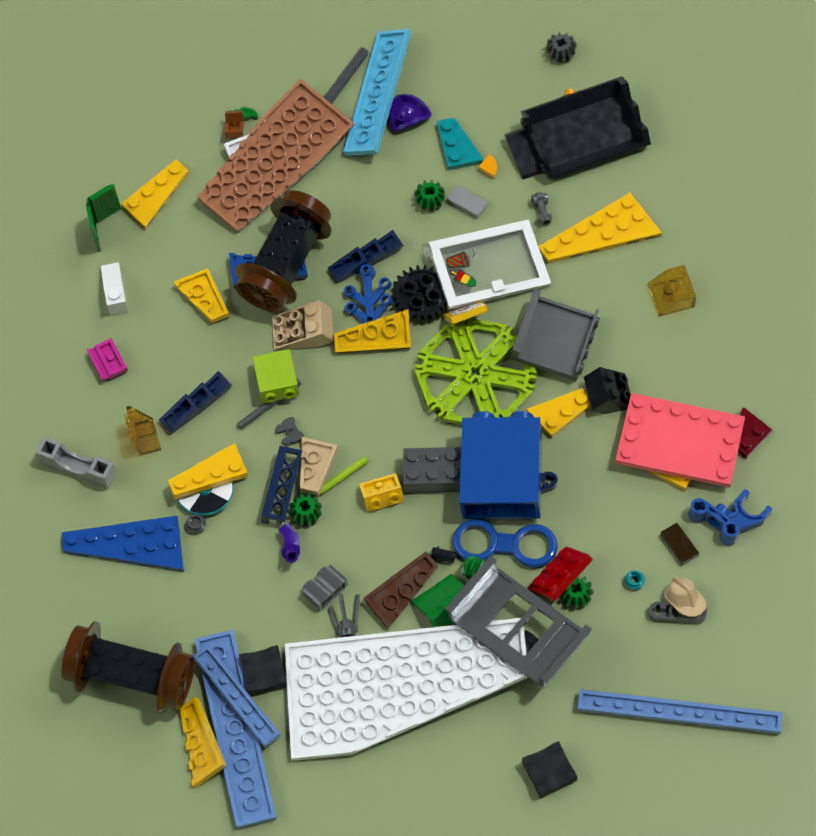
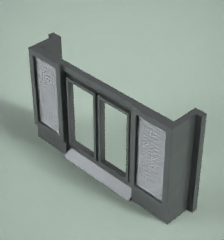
(484, 599)

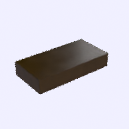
(679, 543)

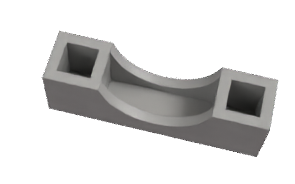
(91, 469)

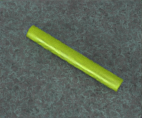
(344, 474)

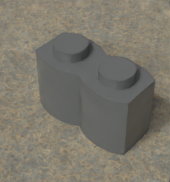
(324, 587)

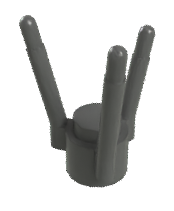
(346, 627)

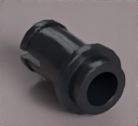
(443, 555)

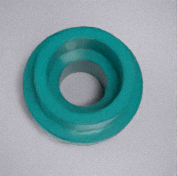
(634, 574)

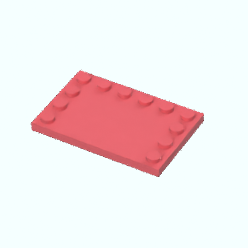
(680, 440)

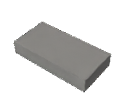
(467, 201)

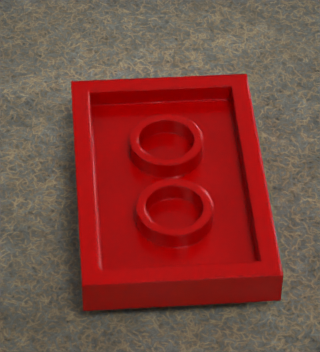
(560, 573)

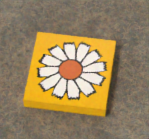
(465, 312)

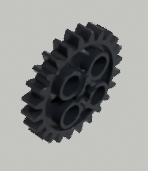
(405, 299)

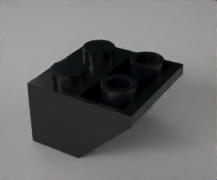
(607, 390)

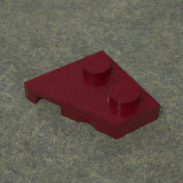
(753, 433)

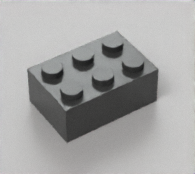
(431, 469)

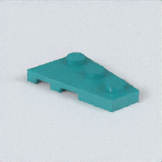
(457, 146)

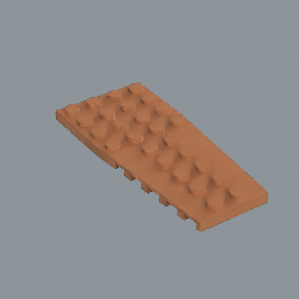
(275, 155)

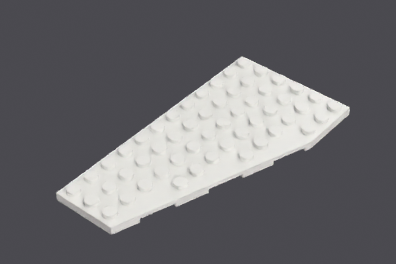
(382, 684)

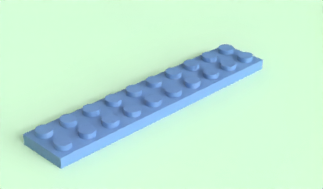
(240, 748)

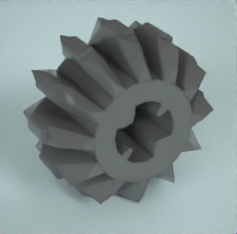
(561, 47)

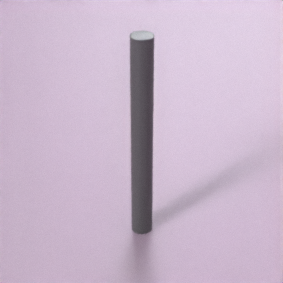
(260, 410)

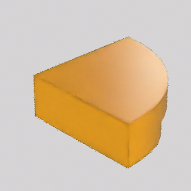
(489, 166)

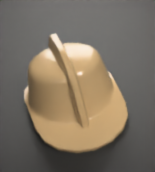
(685, 597)

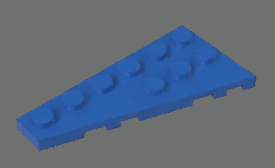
(138, 542)

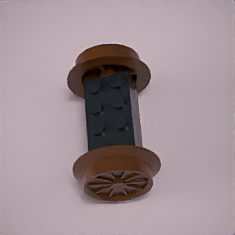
(270, 277)
(129, 667)

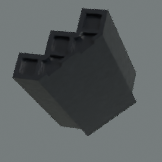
(578, 130)

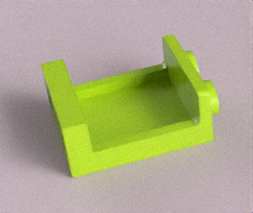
(276, 376)

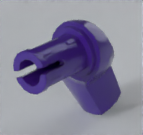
(291, 543)

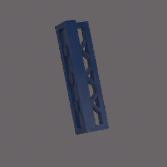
(274, 484)

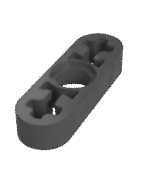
(672, 619)

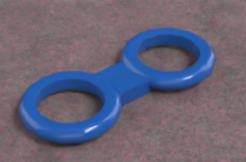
(506, 543)

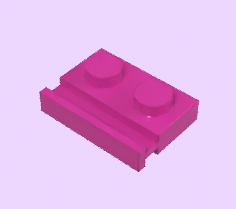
(107, 360)

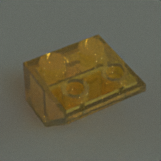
(141, 432)

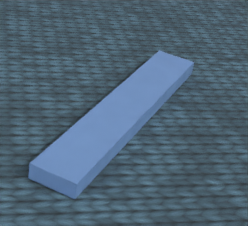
(236, 696)

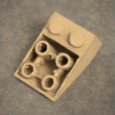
(303, 327)

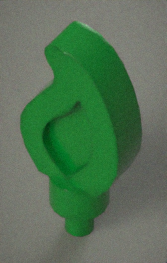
(248, 113)

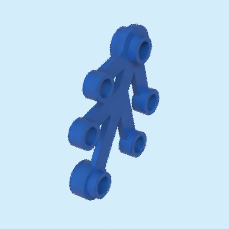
(370, 299)

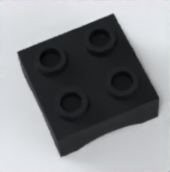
(263, 670)
(549, 769)

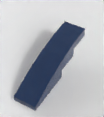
(369, 254)
(196, 402)

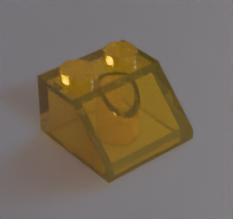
(672, 291)

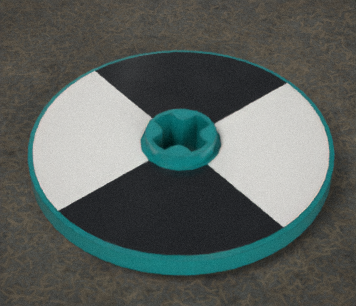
(208, 502)

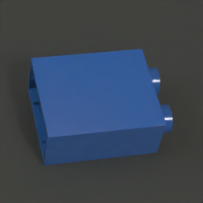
(501, 466)

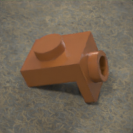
(234, 124)

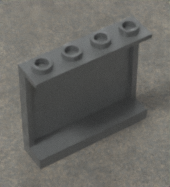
(554, 337)

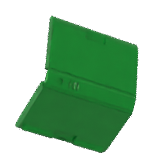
(101, 206)
(436, 599)

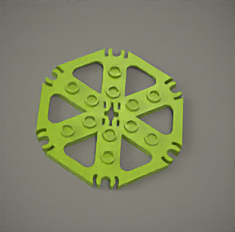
(471, 360)

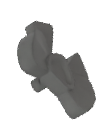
(288, 425)

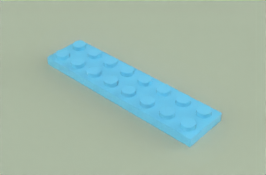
(377, 92)

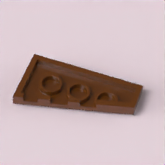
(398, 591)

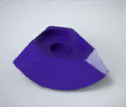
(407, 111)

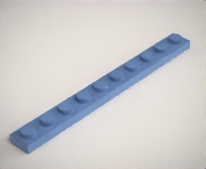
(680, 711)

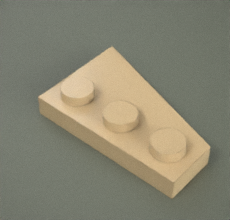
(315, 464)

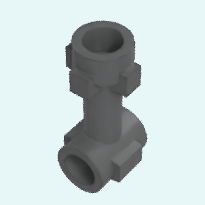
(541, 199)

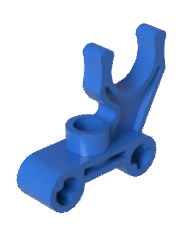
(725, 520)

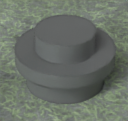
(196, 523)

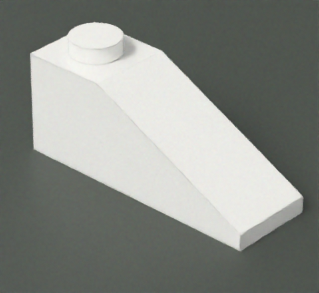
(114, 289)

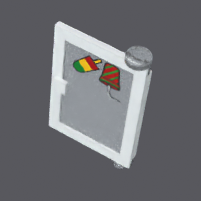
(488, 263)

